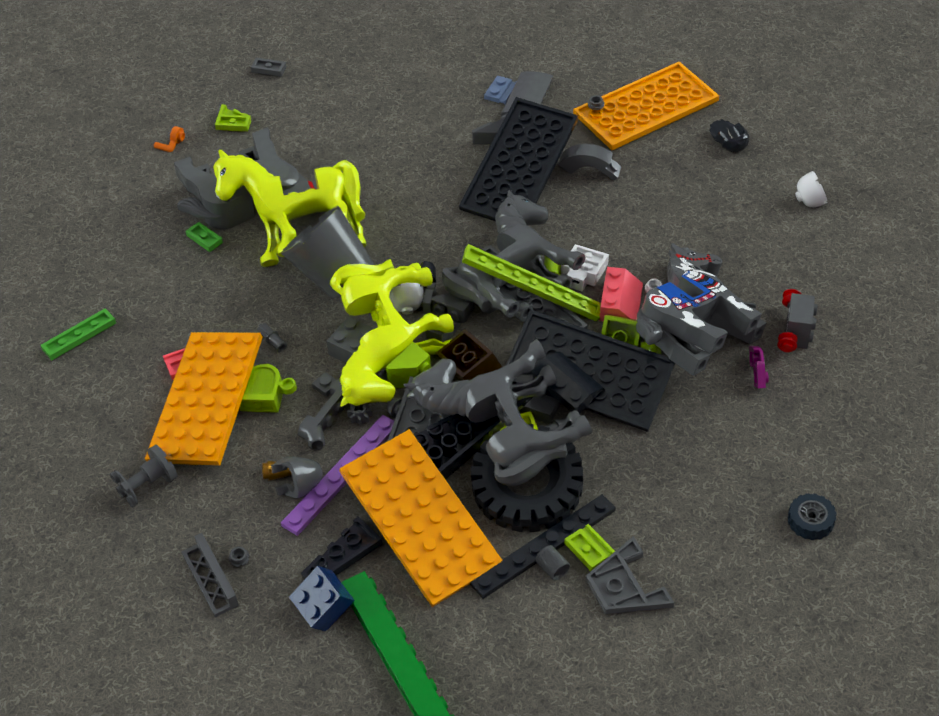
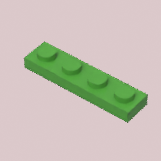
(78, 334)

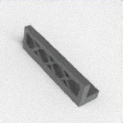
(216, 571)

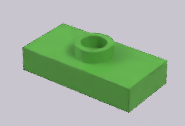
(204, 236)

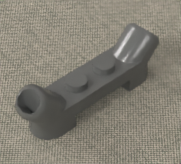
(313, 428)

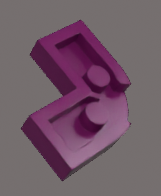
(756, 360)

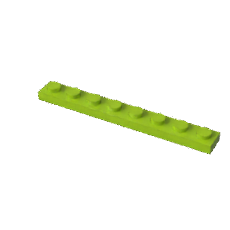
(531, 282)

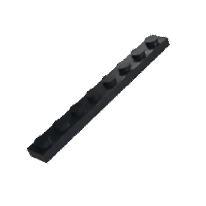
(526, 555)

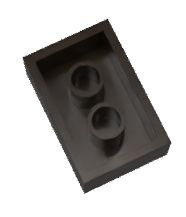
(469, 355)

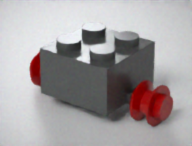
(799, 321)

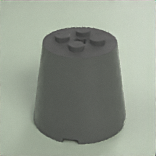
(326, 248)

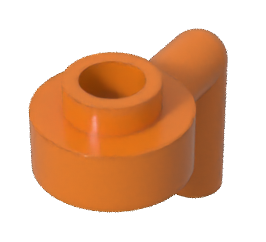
(177, 134)

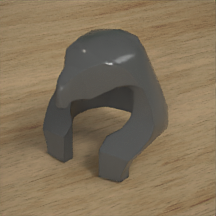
(305, 475)

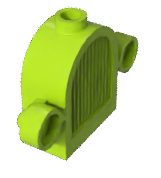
(266, 389)

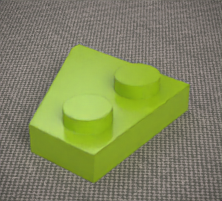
(232, 120)

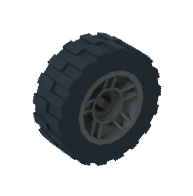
(811, 506)

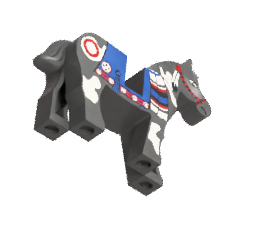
(695, 311)

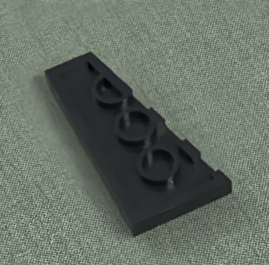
(348, 549)

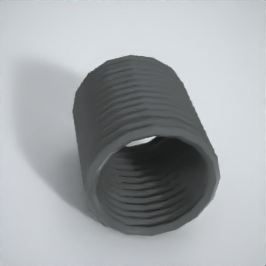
(551, 560)

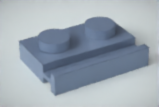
(500, 90)

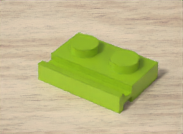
(588, 547)

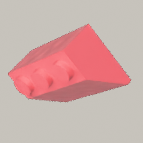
(620, 294)

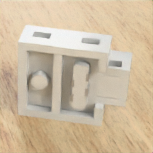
(591, 270)

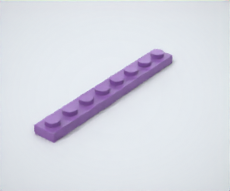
(333, 481)

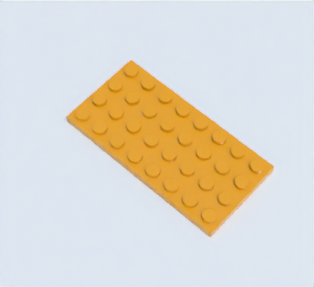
(647, 105)
(205, 397)
(420, 517)

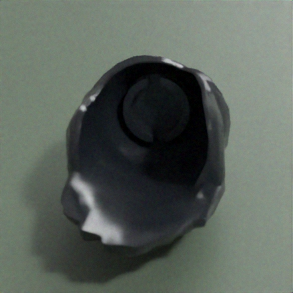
(730, 136)

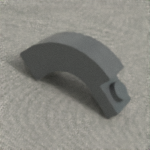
(589, 156)

